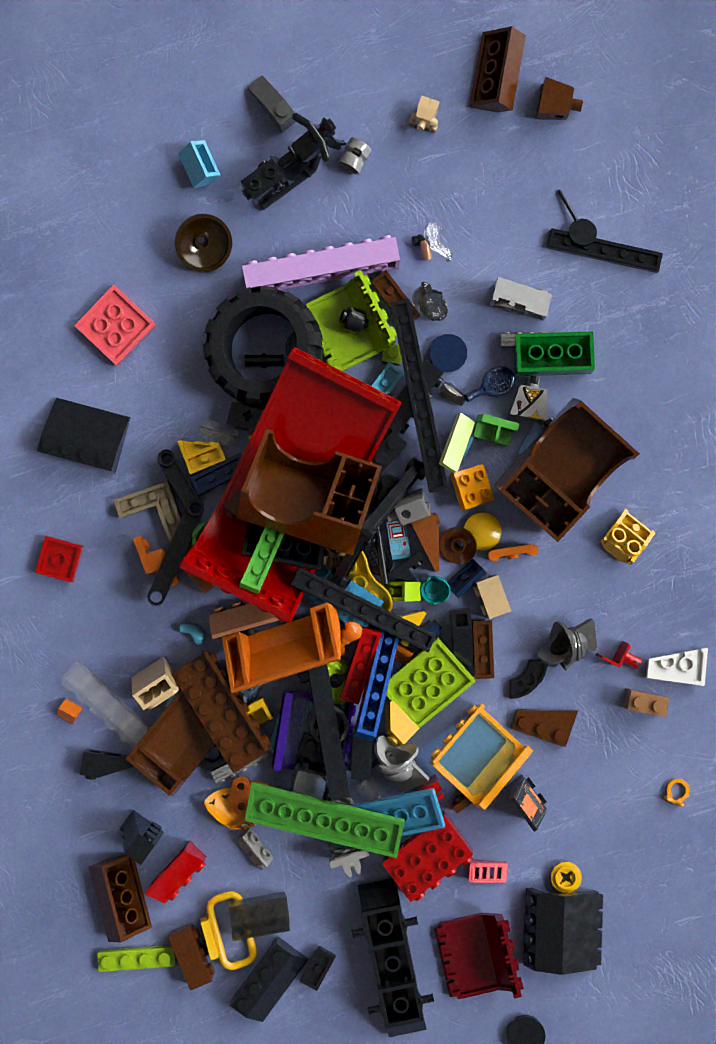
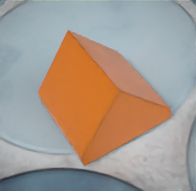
(403, 653)
(69, 711)

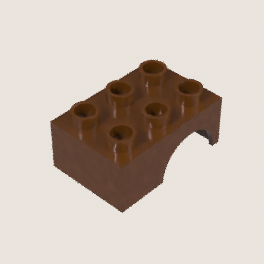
(565, 468)
(308, 499)

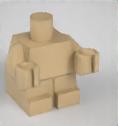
(425, 115)

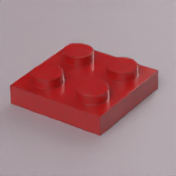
(59, 559)

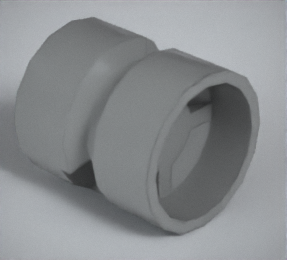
(355, 154)

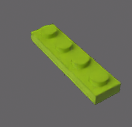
(136, 958)

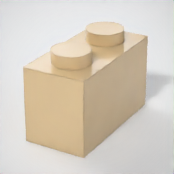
(492, 597)

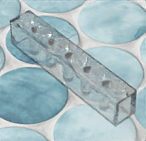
(105, 703)

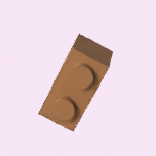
(646, 702)

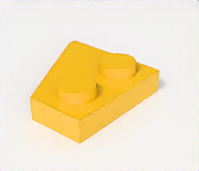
(201, 455)

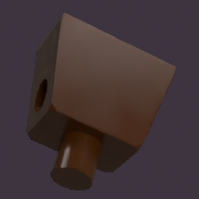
(556, 101)

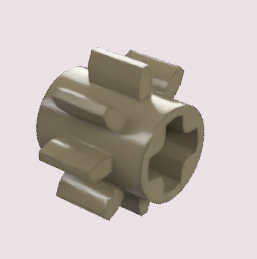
(332, 558)

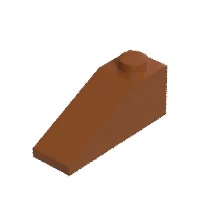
(428, 536)

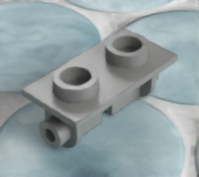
(261, 855)

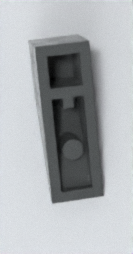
(272, 103)

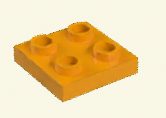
(472, 487)

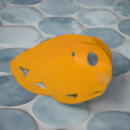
(223, 810)

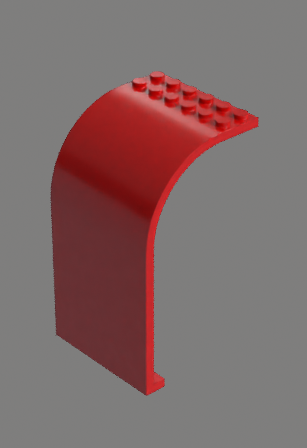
(312, 417)

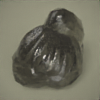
(430, 302)

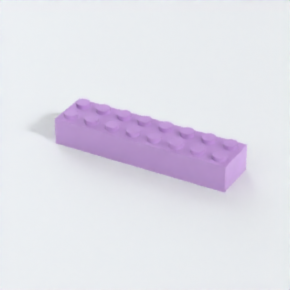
(323, 265)

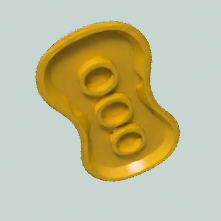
(363, 577)

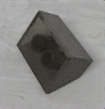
(258, 916)

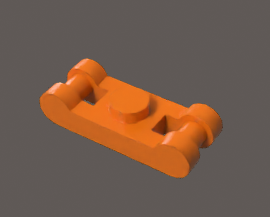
(512, 552)

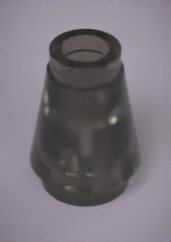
(451, 393)

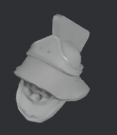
(398, 764)

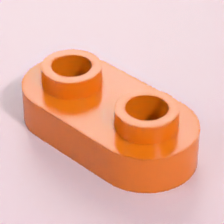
(240, 795)

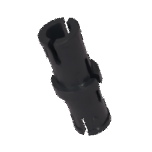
(263, 360)

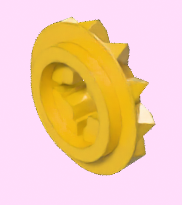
(566, 886)

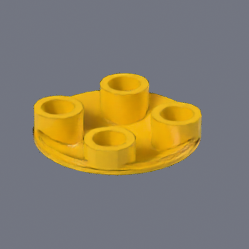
(485, 530)

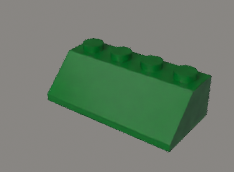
(554, 353)

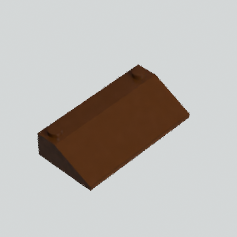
(172, 746)

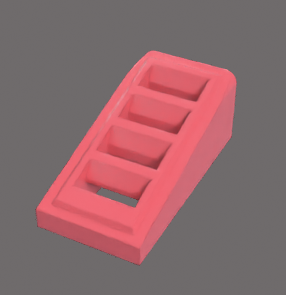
(486, 879)

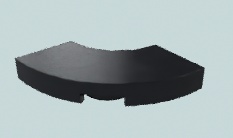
(528, 679)

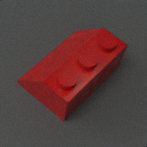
(176, 873)

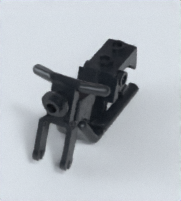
(293, 166)

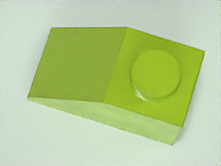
(404, 590)

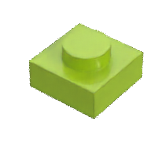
(392, 355)

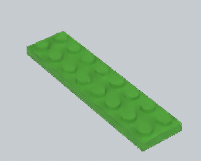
(324, 820)

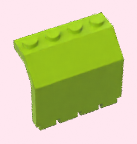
(345, 347)

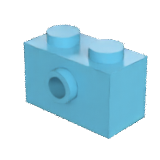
(199, 164)

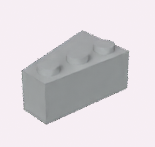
(520, 299)

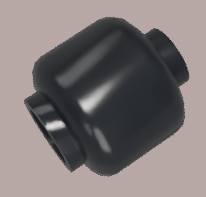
(353, 320)

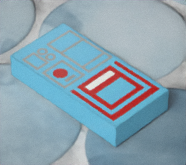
(398, 540)

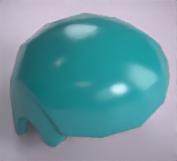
(435, 590)

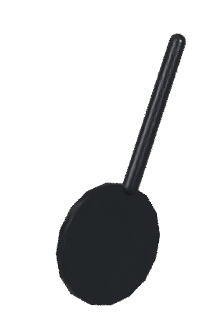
(581, 230)

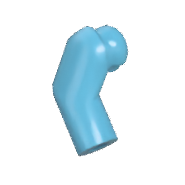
(195, 632)

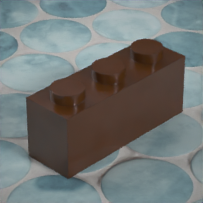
(191, 956)

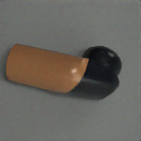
(426, 250)

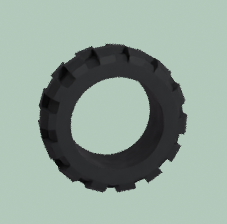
(232, 316)

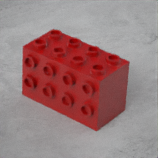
(427, 859)

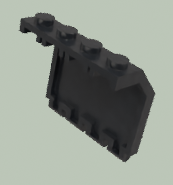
(562, 931)

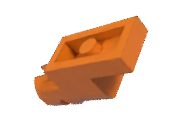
(152, 560)

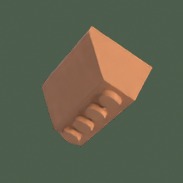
(237, 619)

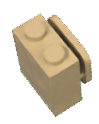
(154, 684)

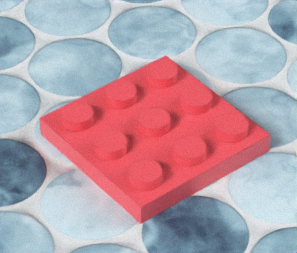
(115, 325)

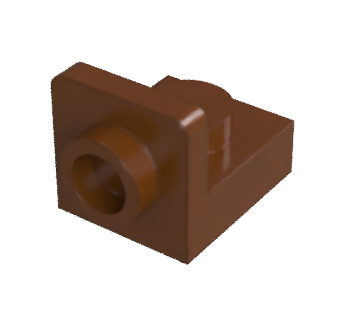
(460, 803)

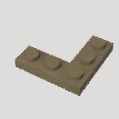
(158, 496)

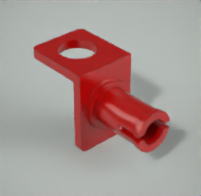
(623, 656)

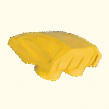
(626, 538)

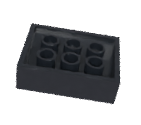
(84, 434)

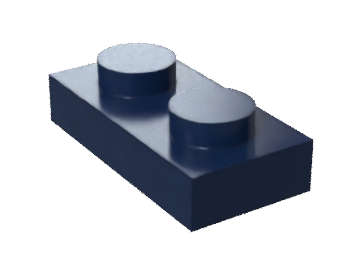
(466, 578)

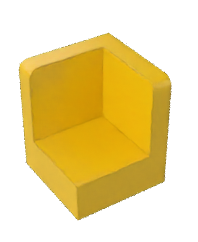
(260, 710)

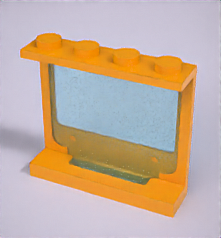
(479, 757)

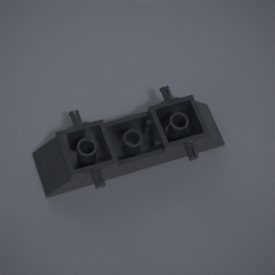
(391, 958)

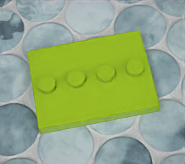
(428, 683)

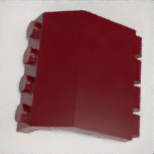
(478, 955)

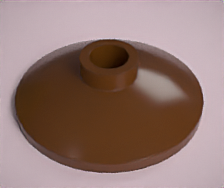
(454, 552)

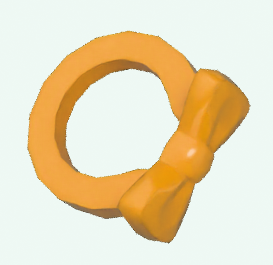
(668, 797)

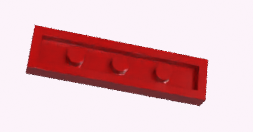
(360, 665)

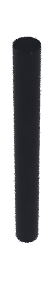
(381, 555)

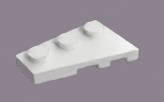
(679, 668)

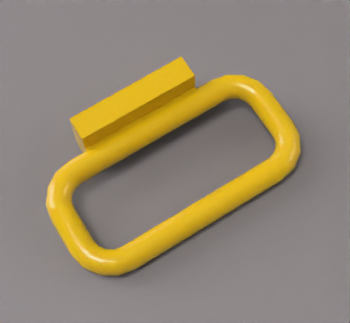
(214, 939)

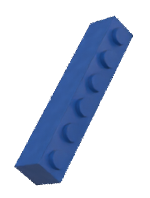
(376, 688)

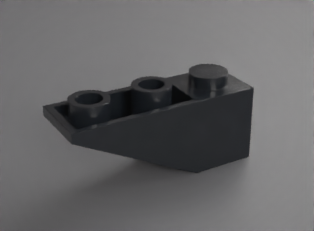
(462, 635)

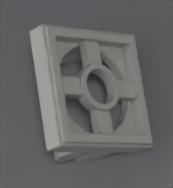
(347, 858)

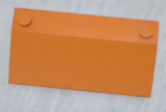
(283, 649)

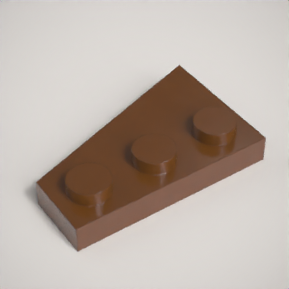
(545, 724)

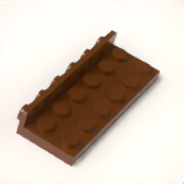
(221, 711)

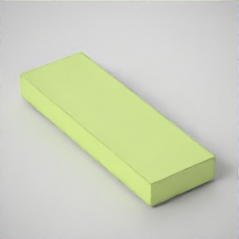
(457, 443)

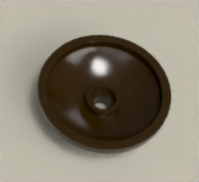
(210, 253)

